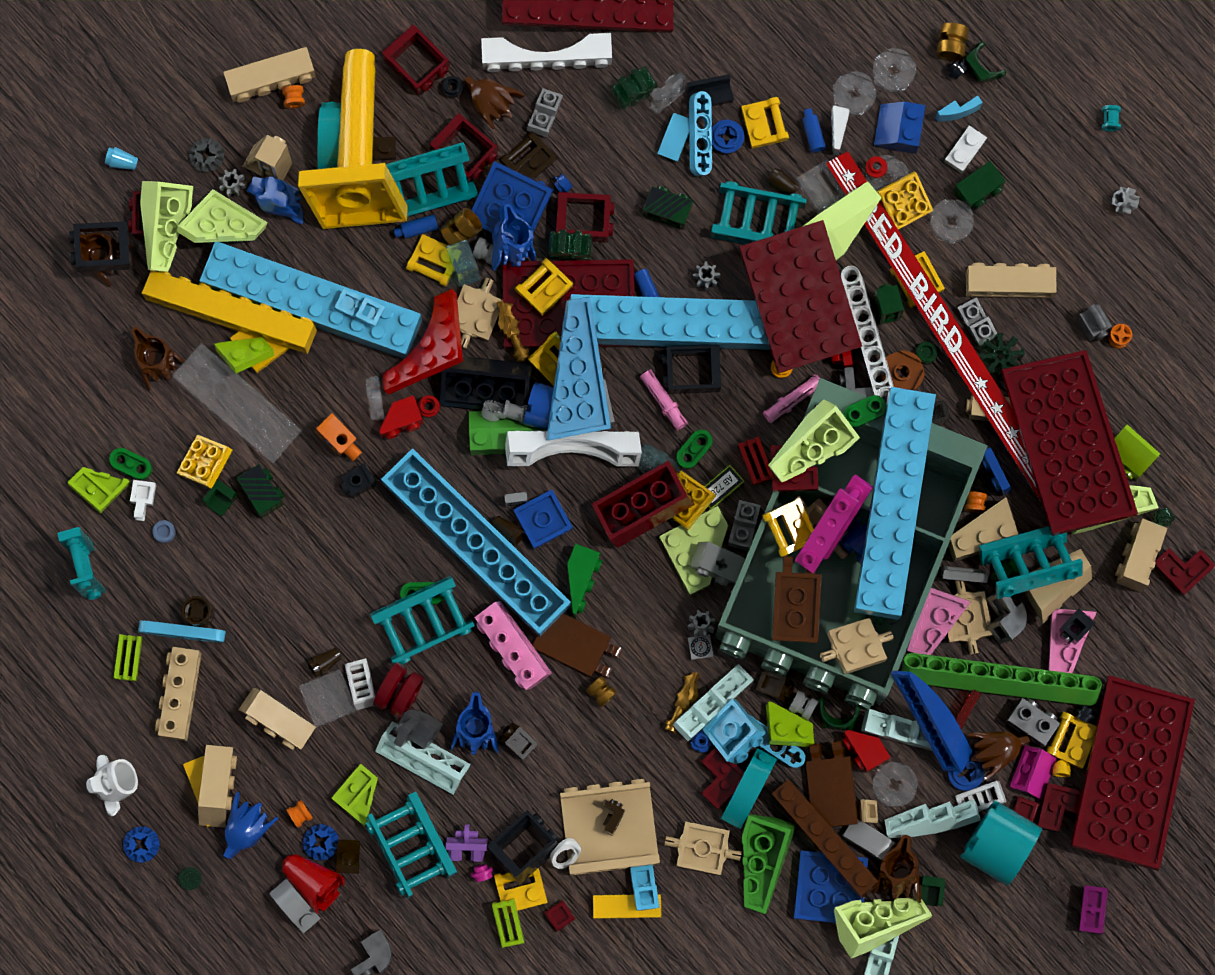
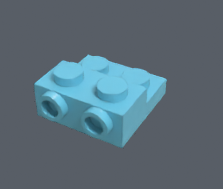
(734, 732)

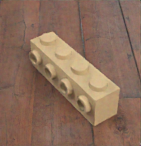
(269, 74)
(1010, 281)
(179, 693)

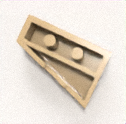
(269, 158)
(988, 527)
(1140, 555)
(1051, 597)
(276, 719)
(216, 786)

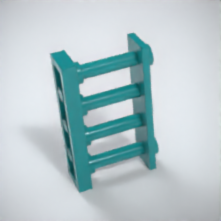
(434, 162)
(744, 234)
(1022, 544)
(80, 547)
(424, 598)
(422, 826)

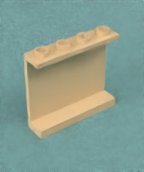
(634, 839)

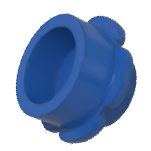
(563, 183)
(701, 747)

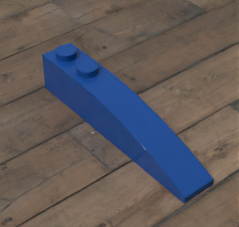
(935, 722)

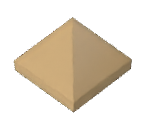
(868, 811)

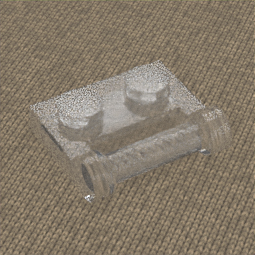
(667, 94)
(817, 189)

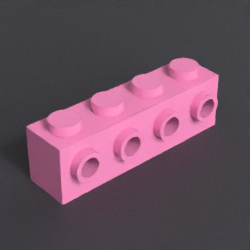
(512, 645)

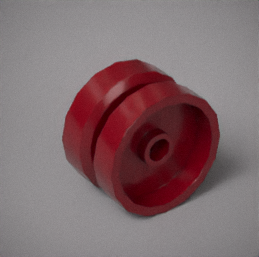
(396, 689)

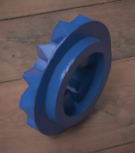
(735, 131)
(975, 777)
(130, 844)
(319, 853)

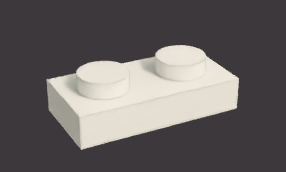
(965, 149)

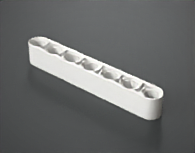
(866, 328)

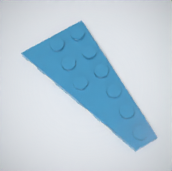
(579, 388)

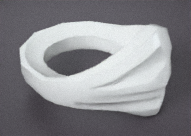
(566, 844)

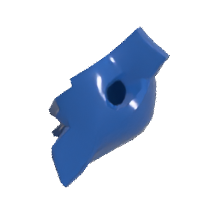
(277, 197)
(510, 241)
(475, 726)
(244, 827)

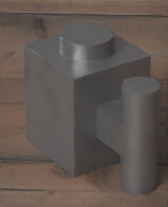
(1094, 323)

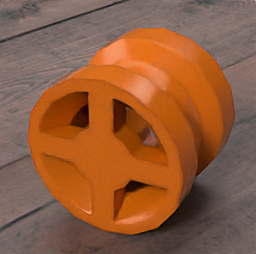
(293, 96)
(1121, 331)
(976, 502)
(299, 814)

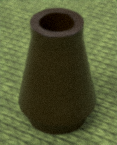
(781, 181)
(508, 530)
(324, 662)

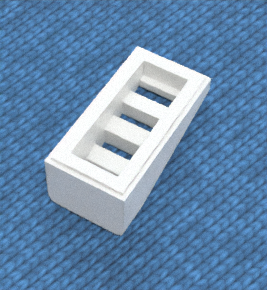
(839, 120)
(364, 702)
(998, 790)

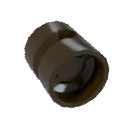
(197, 612)

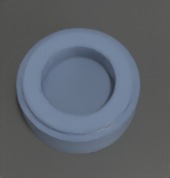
(164, 531)

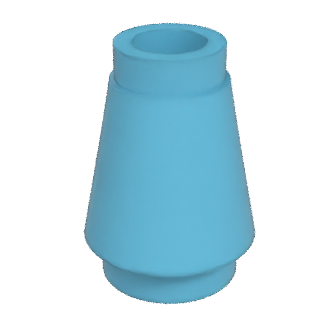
(120, 159)

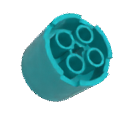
(1001, 843)

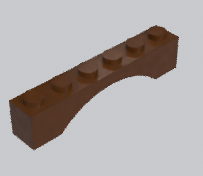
(825, 839)

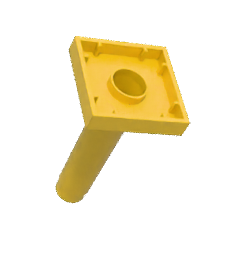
(357, 189)

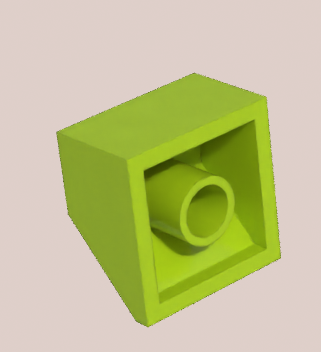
(1134, 452)

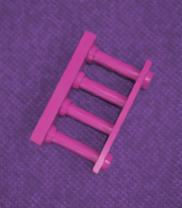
(834, 523)

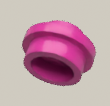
(482, 872)

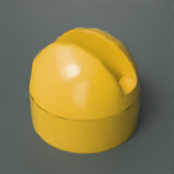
(1061, 769)

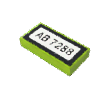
(724, 485)

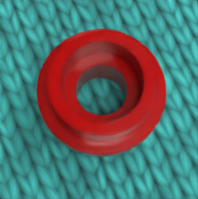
(876, 173)
(425, 400)

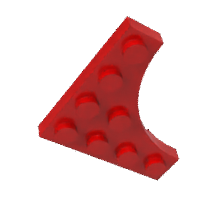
(437, 349)

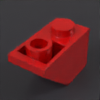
(401, 416)
(867, 749)

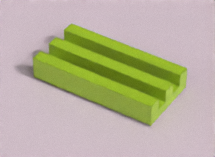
(129, 639)
(503, 904)

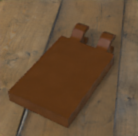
(796, 605)
(577, 646)
(832, 786)

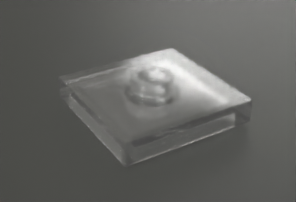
(327, 698)

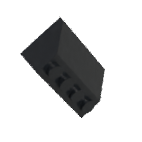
(485, 379)

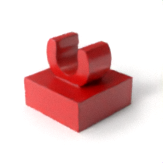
(845, 358)

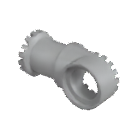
(494, 411)

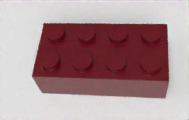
(642, 504)

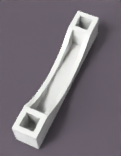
(592, 50)
(618, 448)

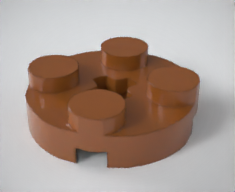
(913, 368)

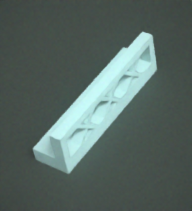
(421, 763)

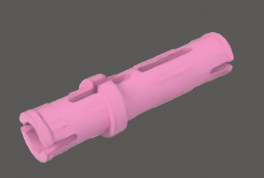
(785, 404)
(667, 405)

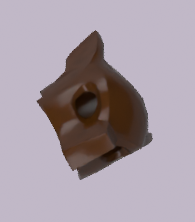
(491, 98)
(99, 247)
(153, 356)
(996, 749)
(900, 871)

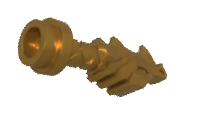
(508, 325)
(686, 697)

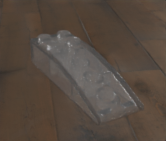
(236, 403)

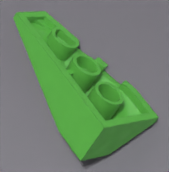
(490, 436)
(764, 850)

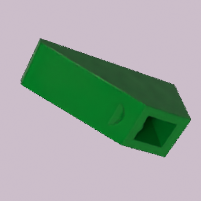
(580, 572)

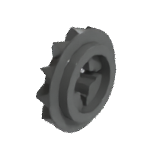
(212, 162)

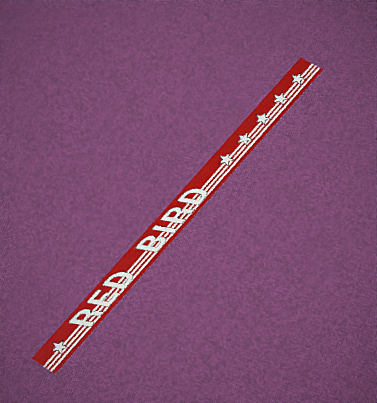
(938, 317)

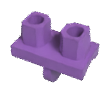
(469, 842)

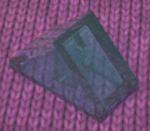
(463, 263)
(653, 457)

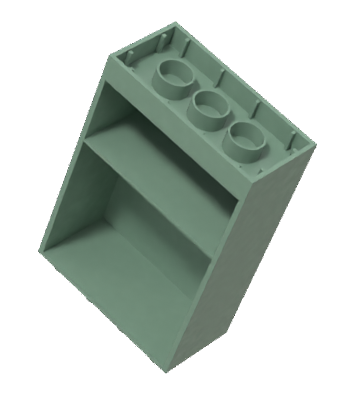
(748, 617)

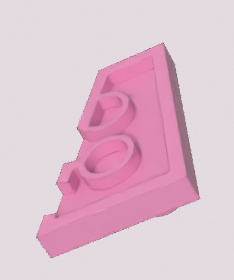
(936, 620)
(1062, 655)

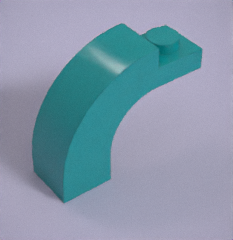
(328, 135)
(749, 788)

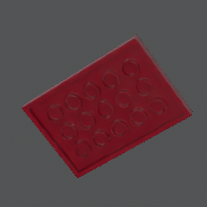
(588, 278)
(800, 296)

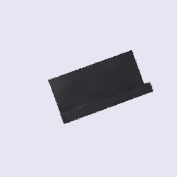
(717, 88)

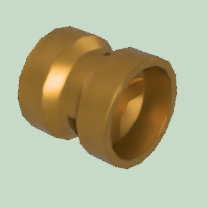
(601, 691)

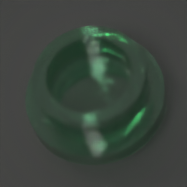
(1163, 517)
(190, 878)

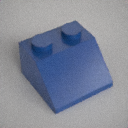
(899, 126)

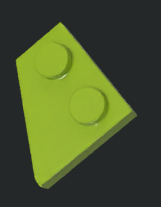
(244, 353)
(97, 488)
(787, 727)
(357, 793)

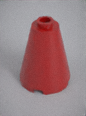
(313, 881)

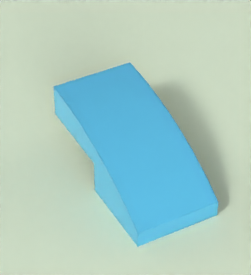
(954, 111)
(675, 137)
(359, 307)
(644, 888)

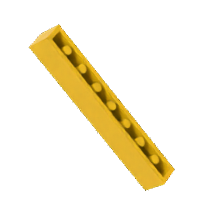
(230, 311)

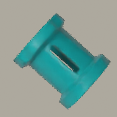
(1111, 118)

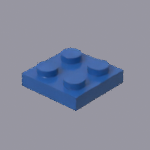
(999, 480)
(543, 519)

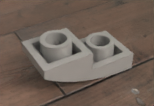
(544, 112)
(976, 321)
(744, 525)
(869, 840)

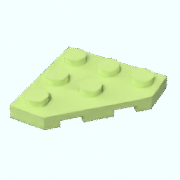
(220, 221)
(682, 543)

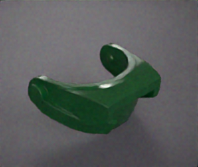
(978, 70)
(830, 722)

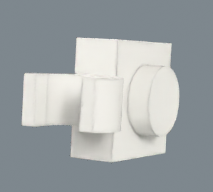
(142, 495)

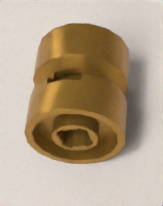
(952, 40)
(462, 227)

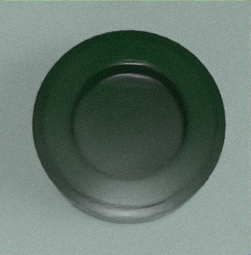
(926, 352)

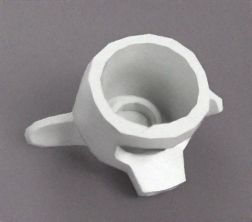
(113, 782)

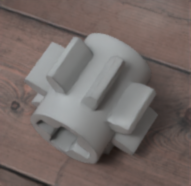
(228, 178)
(1125, 200)
(705, 270)
(699, 619)

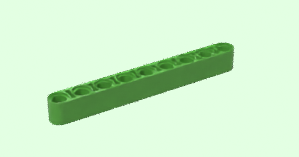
(1004, 679)

